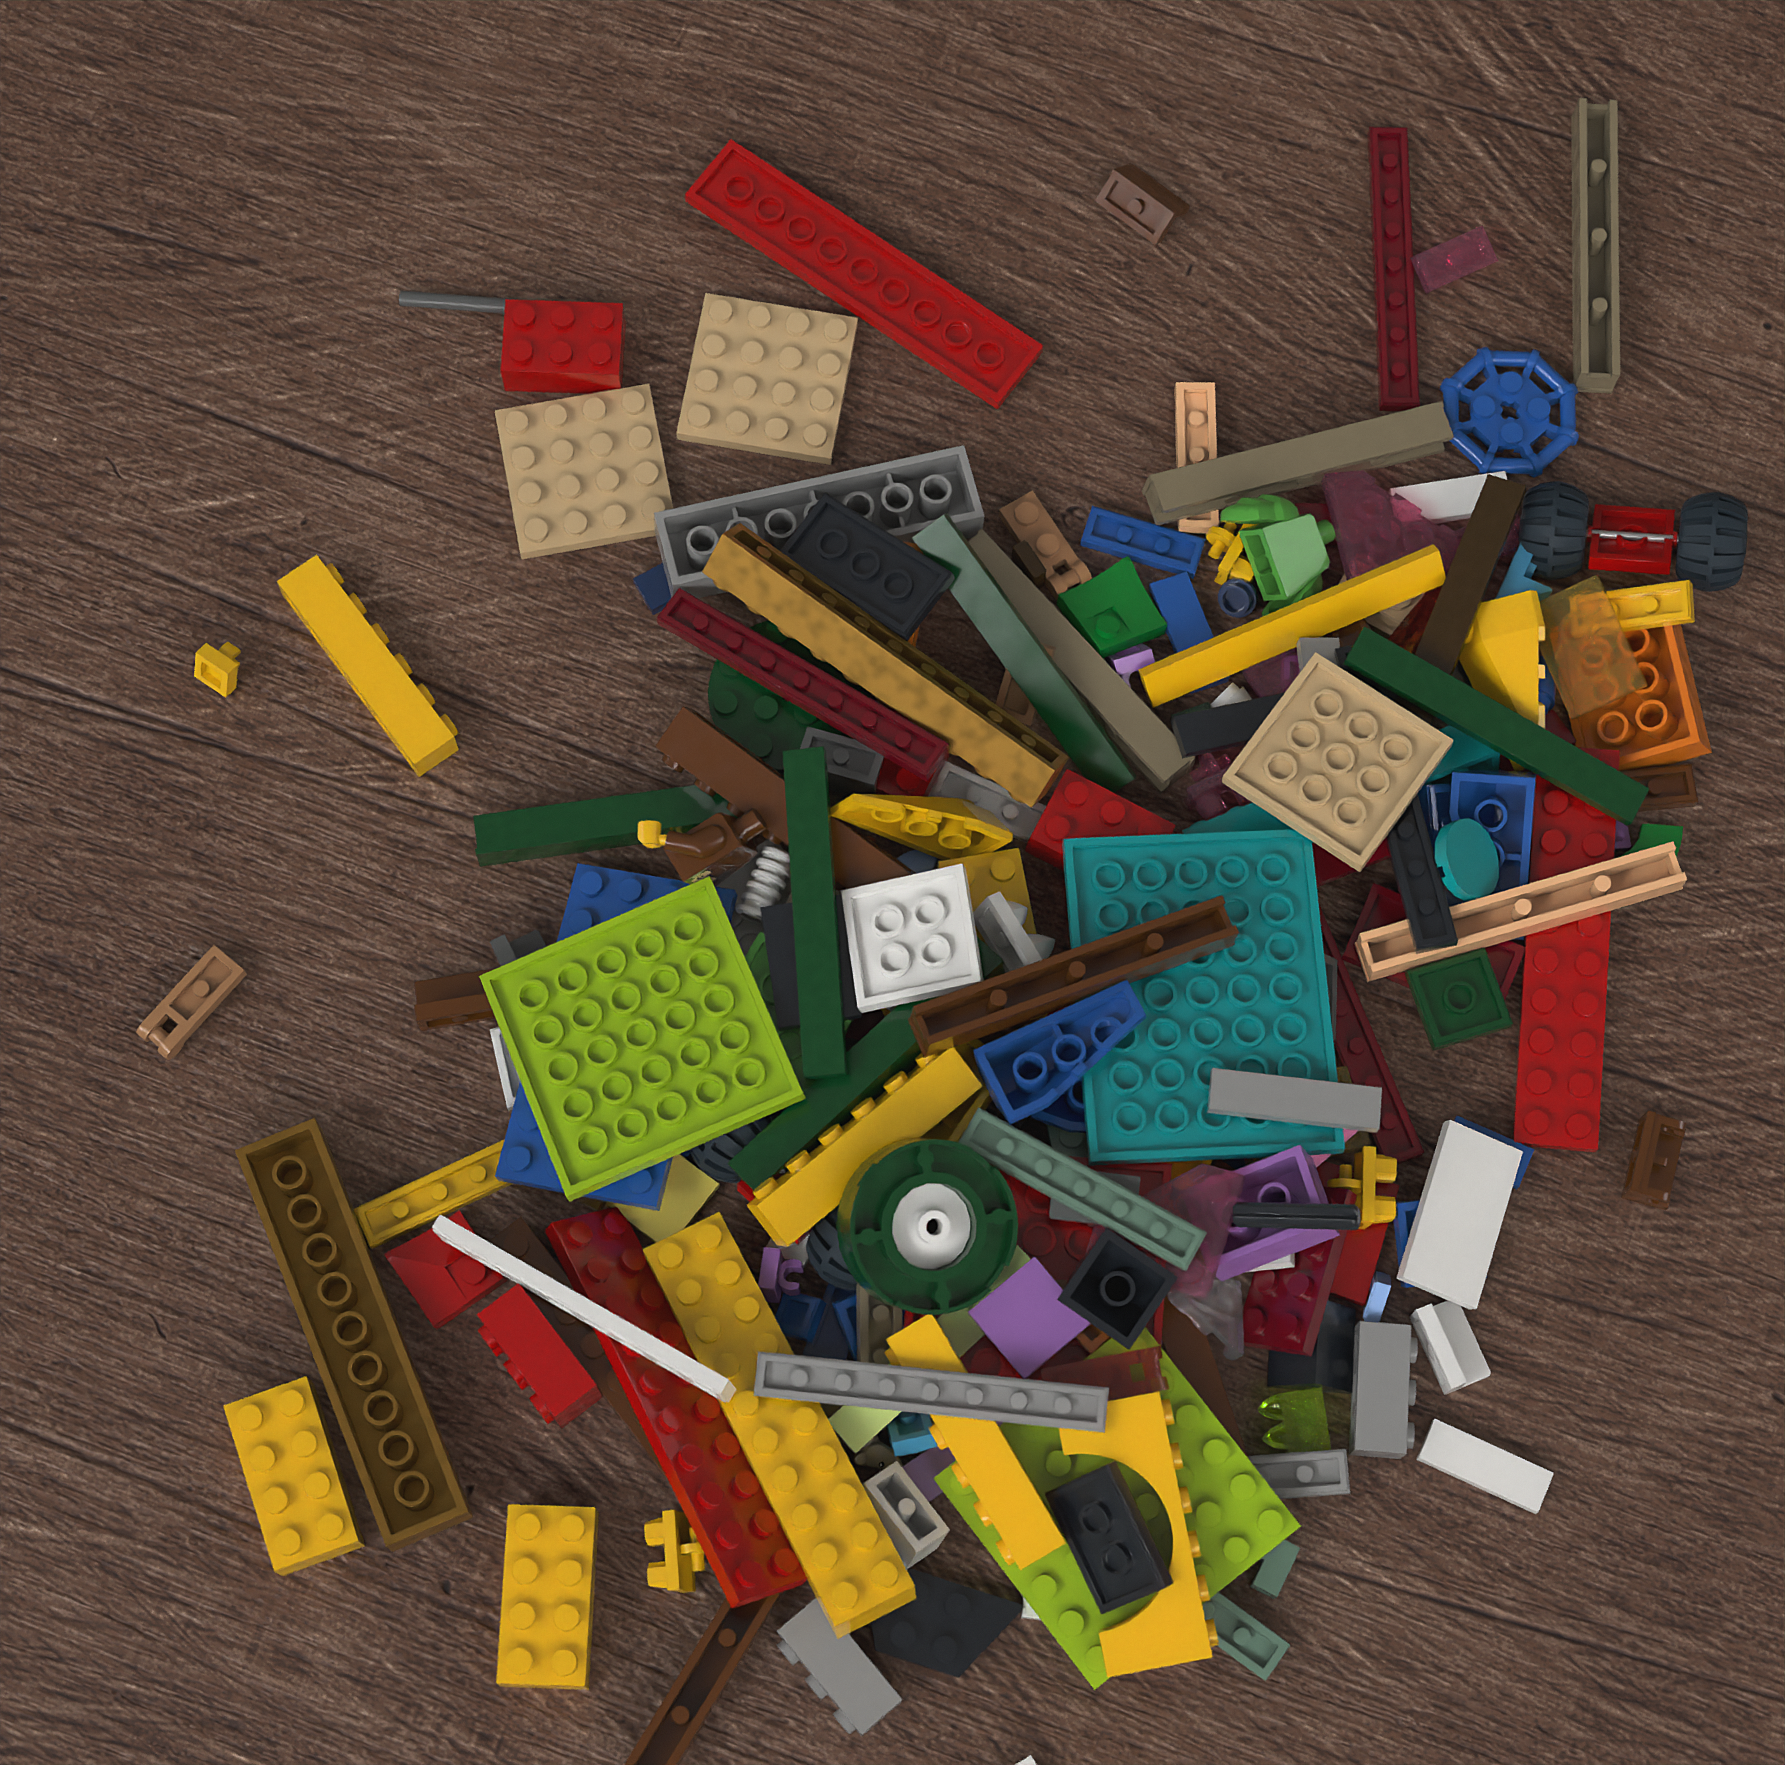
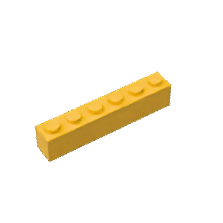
(368, 665)
(903, 1112)
(981, 1455)

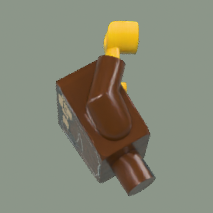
(709, 849)

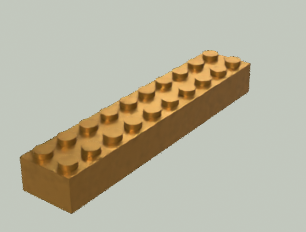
(353, 1335)

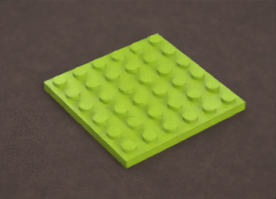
(640, 1038)
(1230, 1502)

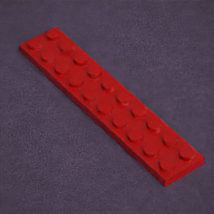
(864, 274)
(1564, 982)
(678, 1418)

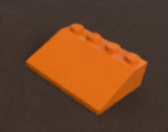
(1659, 721)

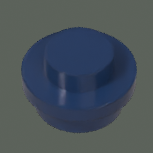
(1237, 597)

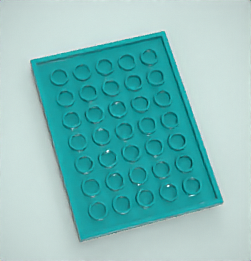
(1234, 1009)

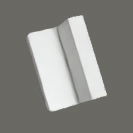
(1450, 1345)

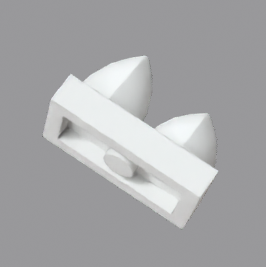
(1002, 929)

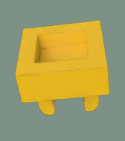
(218, 667)

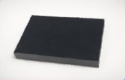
(780, 948)
(1108, 1538)

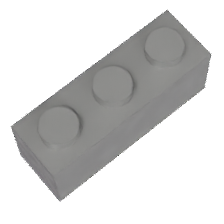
(1382, 1390)
(837, 1670)

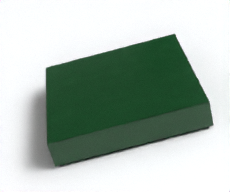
(1458, 999)

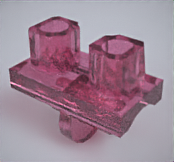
(1206, 793)

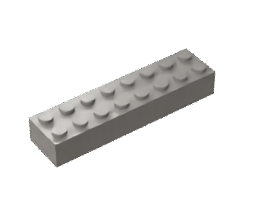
(894, 495)

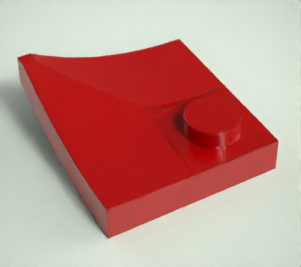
(442, 1276)

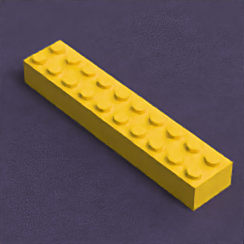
(784, 1440)

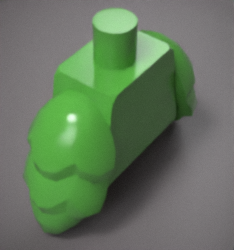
(1282, 548)

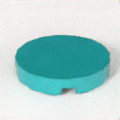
(1467, 859)

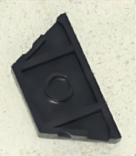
(943, 1625)

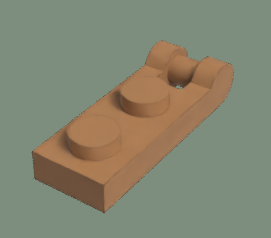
(1031, 522)
(191, 1001)

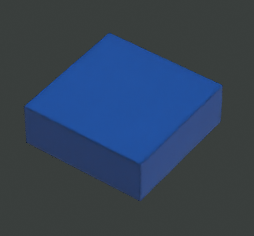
(800, 1316)

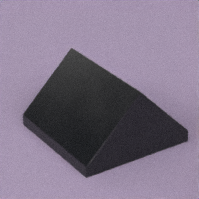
(1116, 1288)
(1331, 1359)

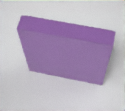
(1027, 1318)

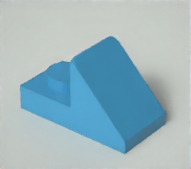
(1519, 577)
(910, 1433)

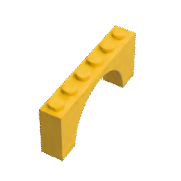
(1173, 1622)

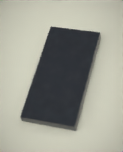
(868, 566)

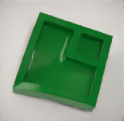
(1113, 610)

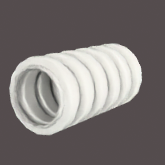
(765, 884)

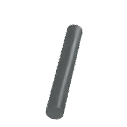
(452, 301)

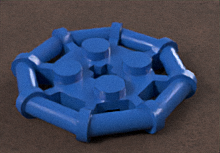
(1515, 392)

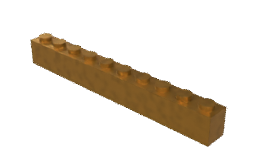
(884, 664)

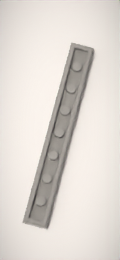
(931, 1391)

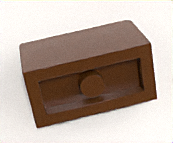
(1141, 202)
(451, 1001)

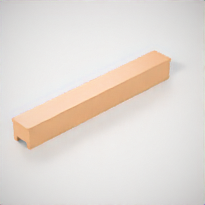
(1529, 909)

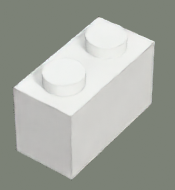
(905, 1514)

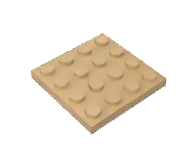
(767, 378)
(583, 470)
(1337, 761)

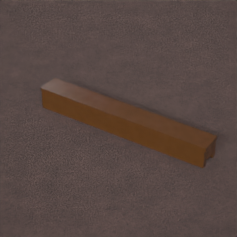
(1071, 976)
(701, 1682)

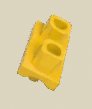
(1234, 563)
(1367, 1171)
(682, 1552)

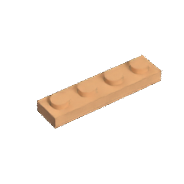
(1195, 439)

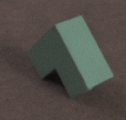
(1274, 1569)

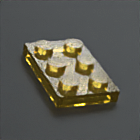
(1587, 648)

